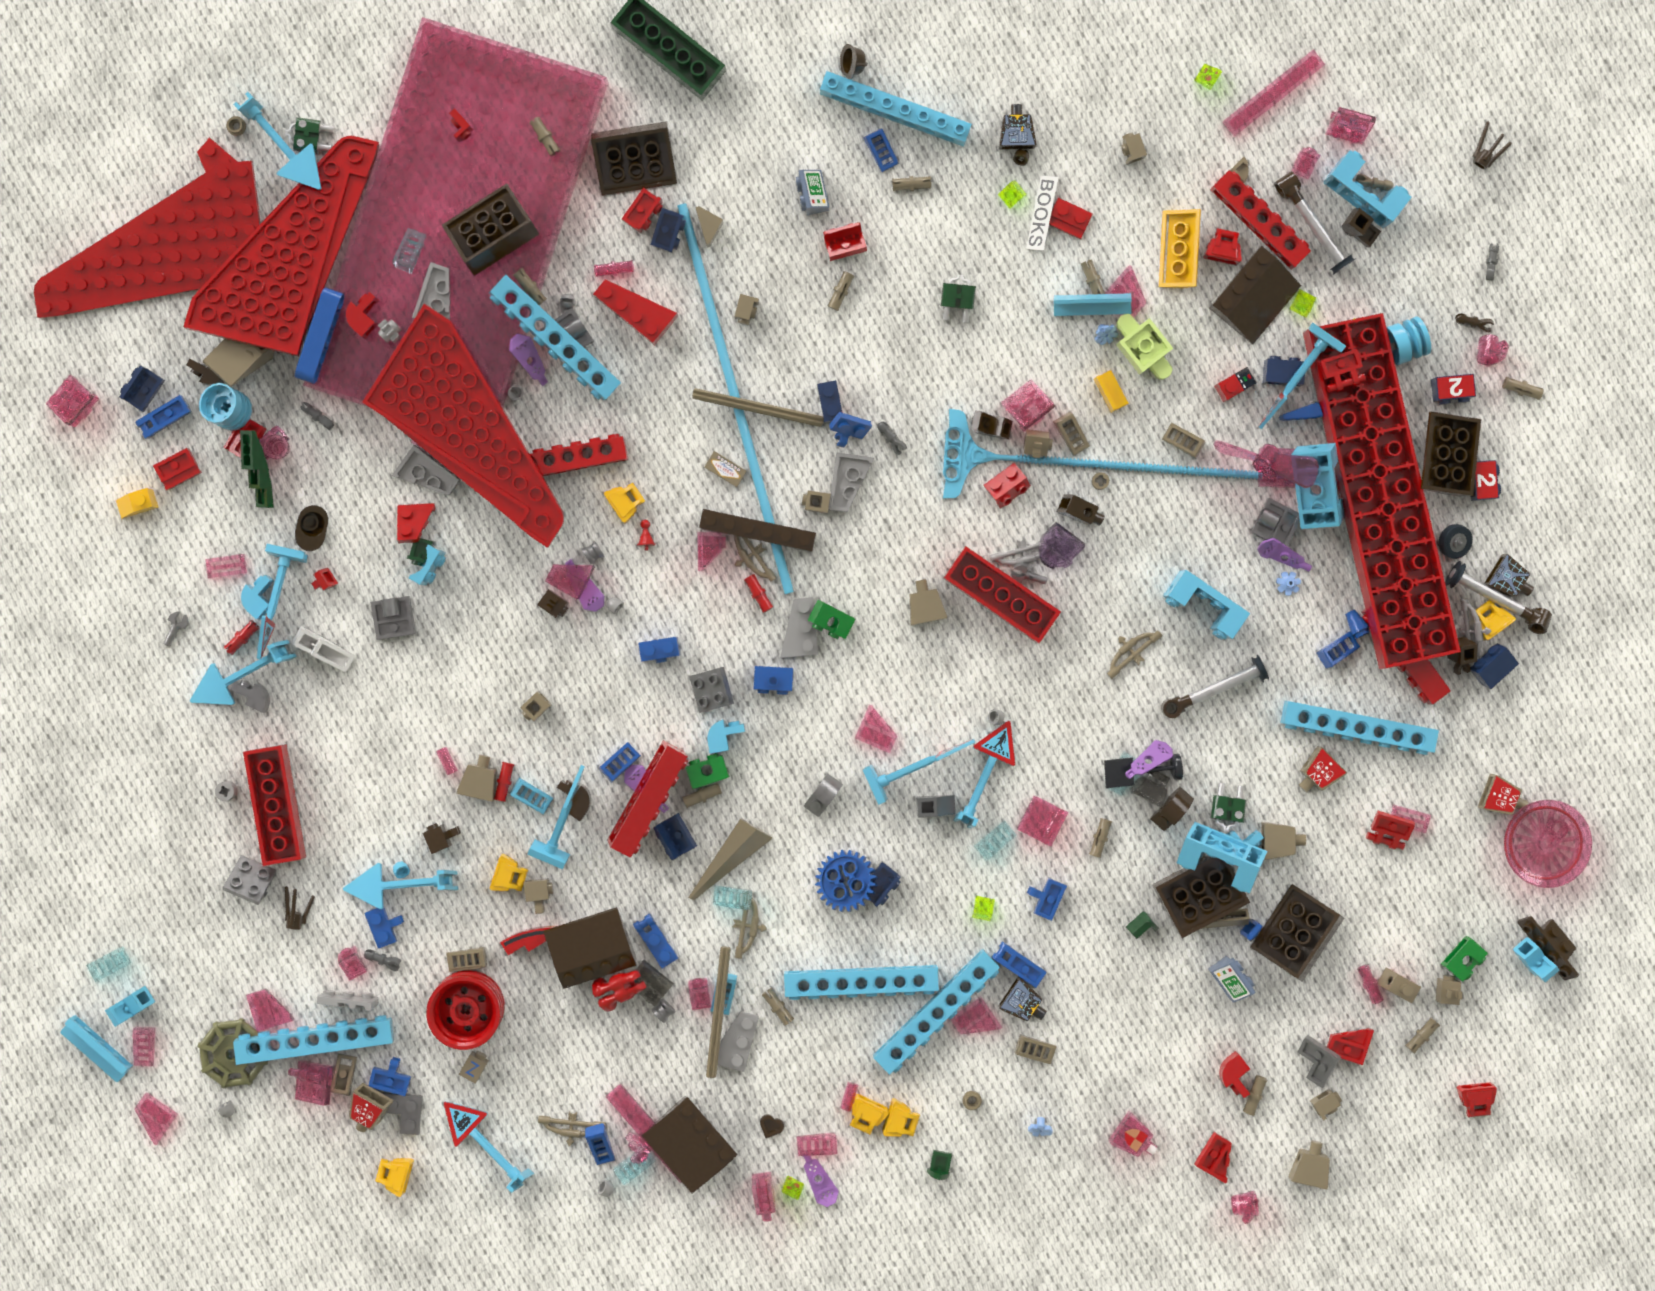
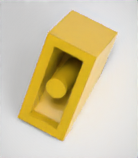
(137, 502)

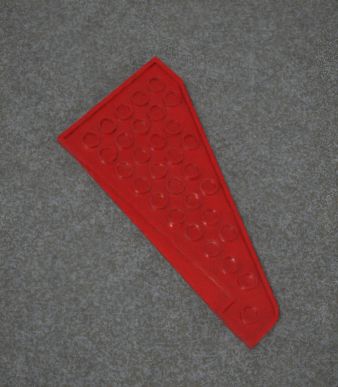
(162, 249)
(278, 273)
(449, 410)

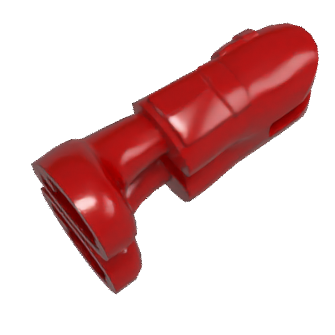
(621, 984)

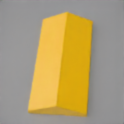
(1181, 248)

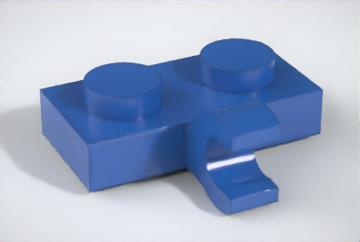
(847, 426)
(1048, 898)
(382, 926)
(389, 1079)

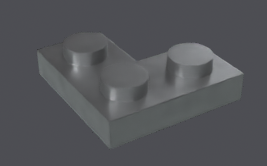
(1323, 1060)
(410, 1110)

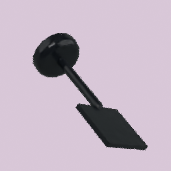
(1116, 769)

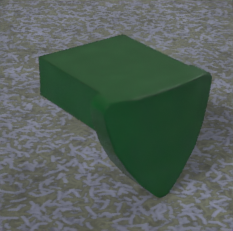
(1141, 925)
(940, 1165)

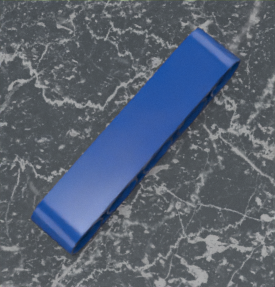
(319, 335)

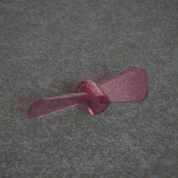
(1297, 469)

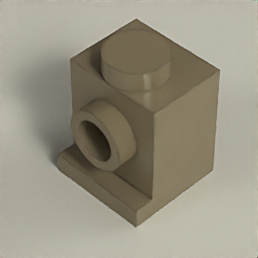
(1133, 148)
(745, 309)
(824, 499)
(538, 699)
(1326, 1103)

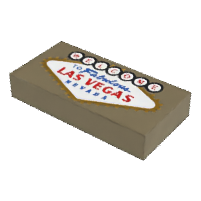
(725, 469)

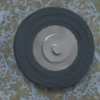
(1455, 541)

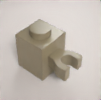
(1037, 443)
(538, 891)
(1448, 990)

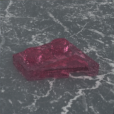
(1128, 283)
(570, 578)
(876, 731)
(267, 1010)
(975, 1018)
(154, 1116)

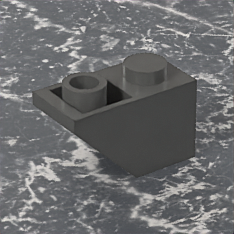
(935, 805)

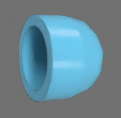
(401, 870)

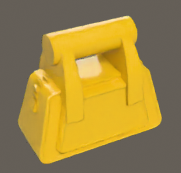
(621, 502)
(1496, 620)
(504, 875)
(868, 1111)
(896, 1120)
(398, 1174)

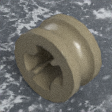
(1096, 485)

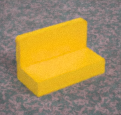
(1110, 391)

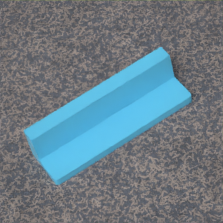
(1092, 304)
(95, 1048)

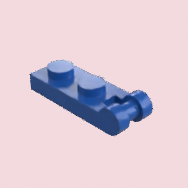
(163, 416)
(656, 941)
(1019, 965)

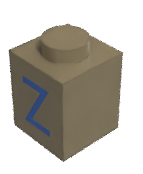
(474, 1066)

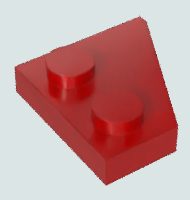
(212, 154)
(412, 521)
(1351, 1044)
(1215, 1157)

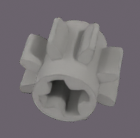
(389, 331)

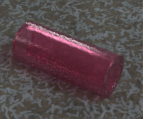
(447, 761)
(849, 1096)

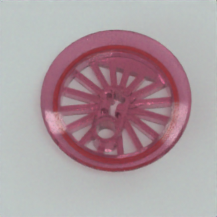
(1532, 872)

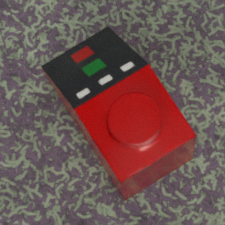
(1235, 384)

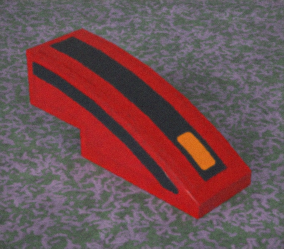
(529, 938)

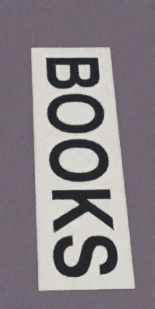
(1042, 213)

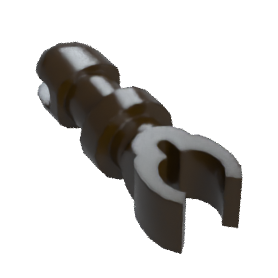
(1474, 322)

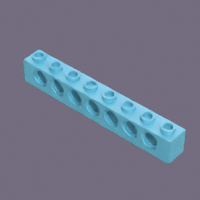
(895, 108)
(608, 380)
(1425, 744)
(793, 978)
(911, 1027)
(245, 1054)

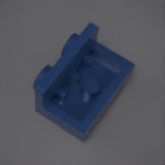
(667, 230)
(141, 388)
(674, 836)
(886, 880)

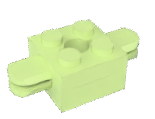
(1144, 346)

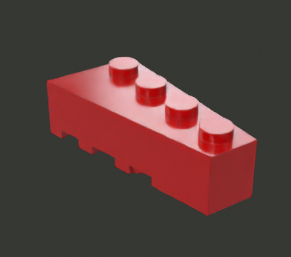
(639, 312)

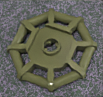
(221, 1054)

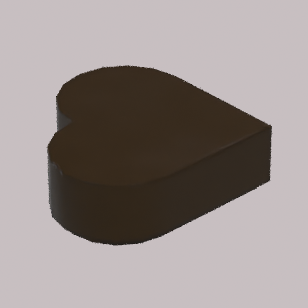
(771, 1126)

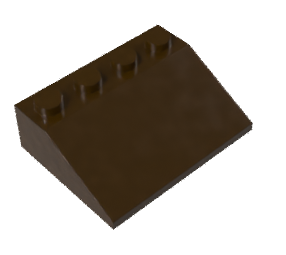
(634, 158)
(490, 229)
(1256, 295)
(1450, 454)
(1200, 896)
(1297, 932)
(590, 948)
(689, 1144)

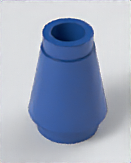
(1356, 624)

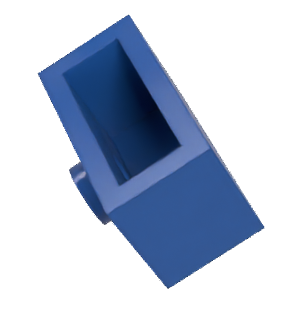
(659, 649)
(773, 679)

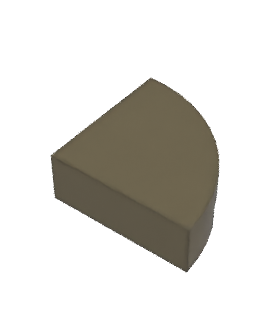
(1241, 169)

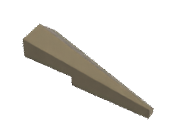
(739, 845)

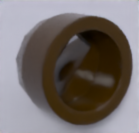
(1024, 153)

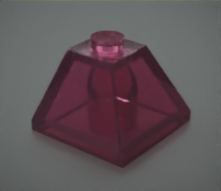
(709, 548)

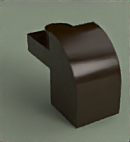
(1359, 226)
(208, 376)
(991, 425)
(581, 801)
(1173, 809)

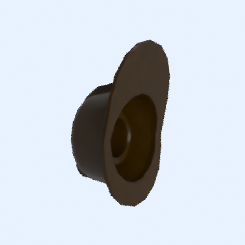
(852, 61)
(311, 528)

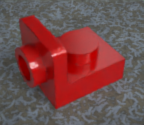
(459, 122)

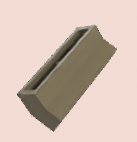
(1223, 922)

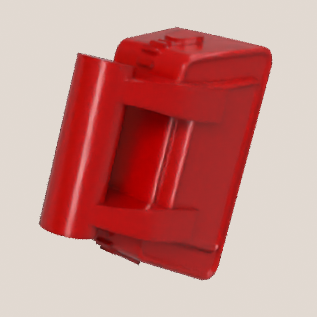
(1223, 250)
(1477, 1095)

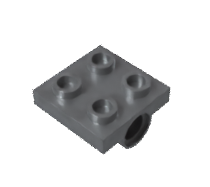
(575, 328)
(1276, 522)
(393, 617)
(711, 689)
(249, 880)

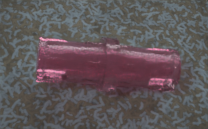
(614, 268)
(1370, 984)

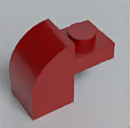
(357, 315)
(1231, 1070)

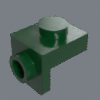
(419, 552)

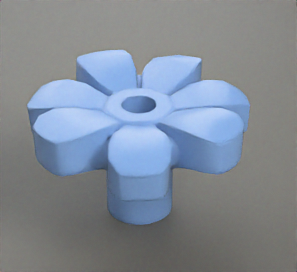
(1105, 334)
(1284, 583)
(1040, 1128)

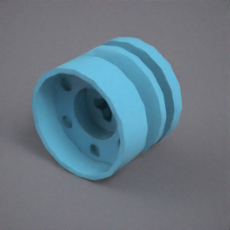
(1410, 339)
(225, 406)

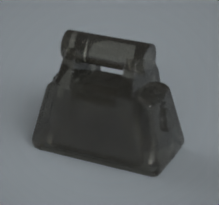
(1150, 790)

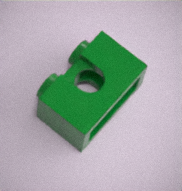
(841, 622)
(695, 773)
(1454, 960)

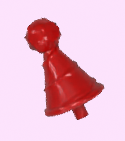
(645, 538)

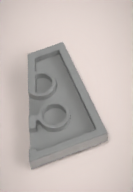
(847, 479)

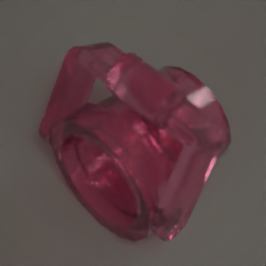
(1491, 350)
(275, 445)
(1246, 1205)

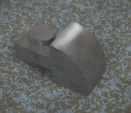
(257, 696)
(823, 795)

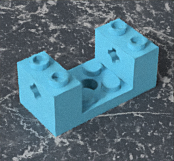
(1341, 182)
(1322, 508)
(1229, 619)
(1227, 848)

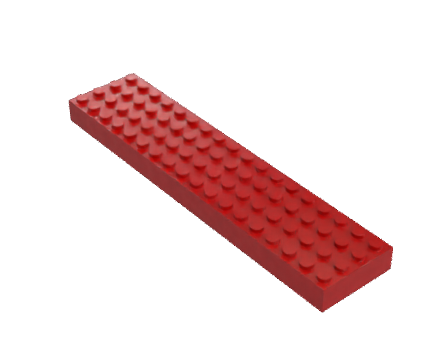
(1384, 500)

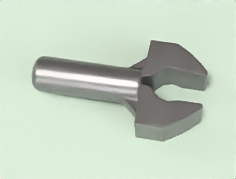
(1027, 575)
(175, 627)

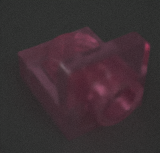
(1305, 162)
(351, 963)
(699, 993)
(639, 1147)

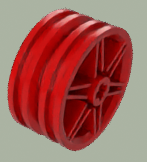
(453, 1033)

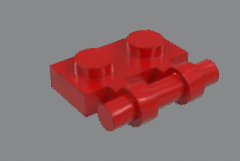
(1341, 364)
(1391, 825)

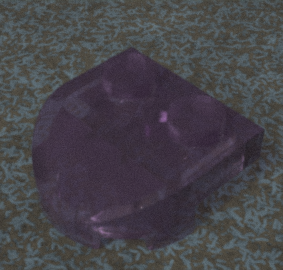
(1059, 547)

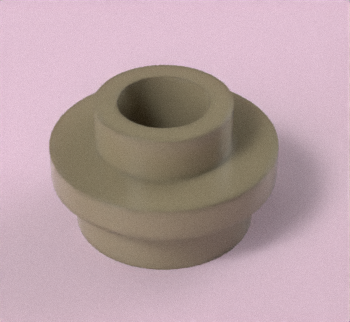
(230, 123)
(976, 1104)

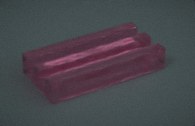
(242, 563)
(1425, 823)

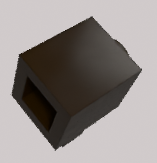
(553, 604)
(1467, 655)
(438, 838)

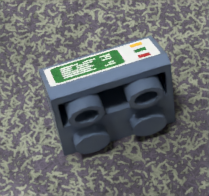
(813, 191)
(1230, 978)

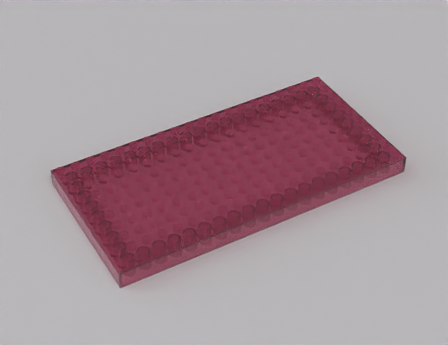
(431, 177)

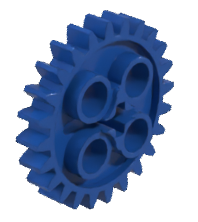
(830, 888)

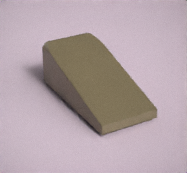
(343, 1076)

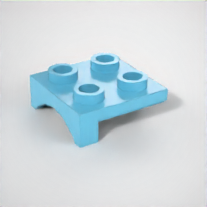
(426, 575)

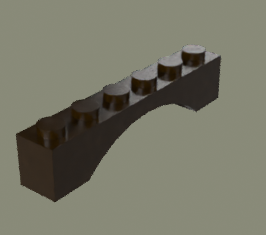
(757, 530)

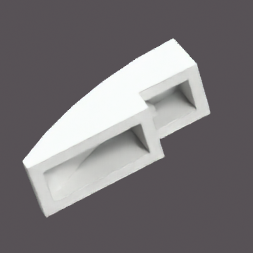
(323, 649)

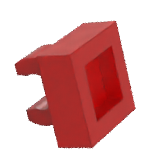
(324, 579)

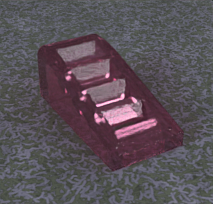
(150, 1031)
(816, 1137)

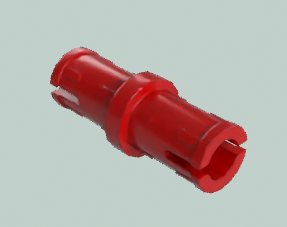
(758, 593)
(241, 637)
(504, 781)

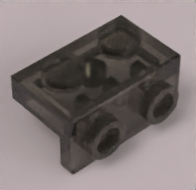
(656, 983)

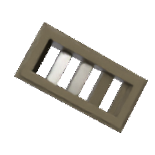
(1058, 423)
(1197, 450)
(481, 955)
(1020, 1044)

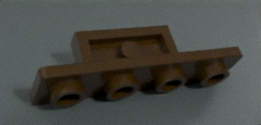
(1553, 944)

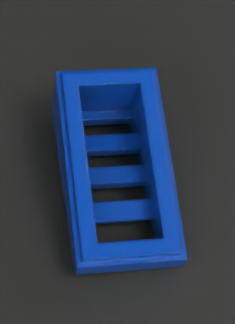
(884, 140)
(1310, 411)
(1327, 655)
(608, 774)
(1251, 931)
(597, 1133)

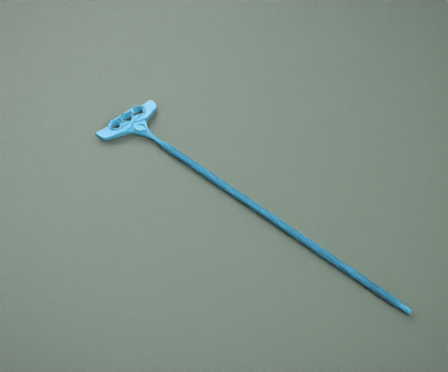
(971, 455)

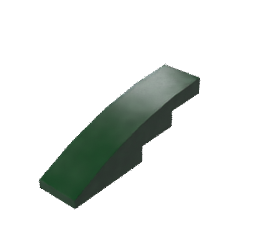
(258, 472)

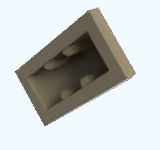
(709, 224)

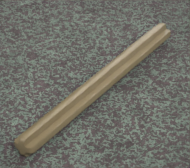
(757, 407)
(718, 1011)

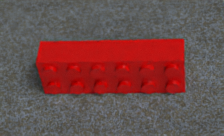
(1001, 595)
(647, 798)
(274, 805)

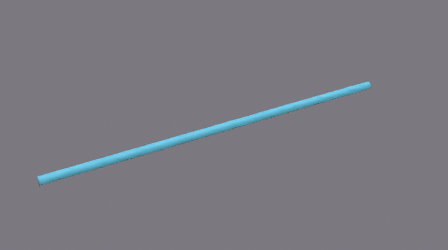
(733, 391)

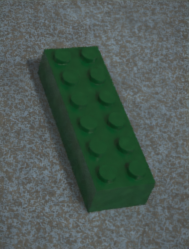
(668, 47)

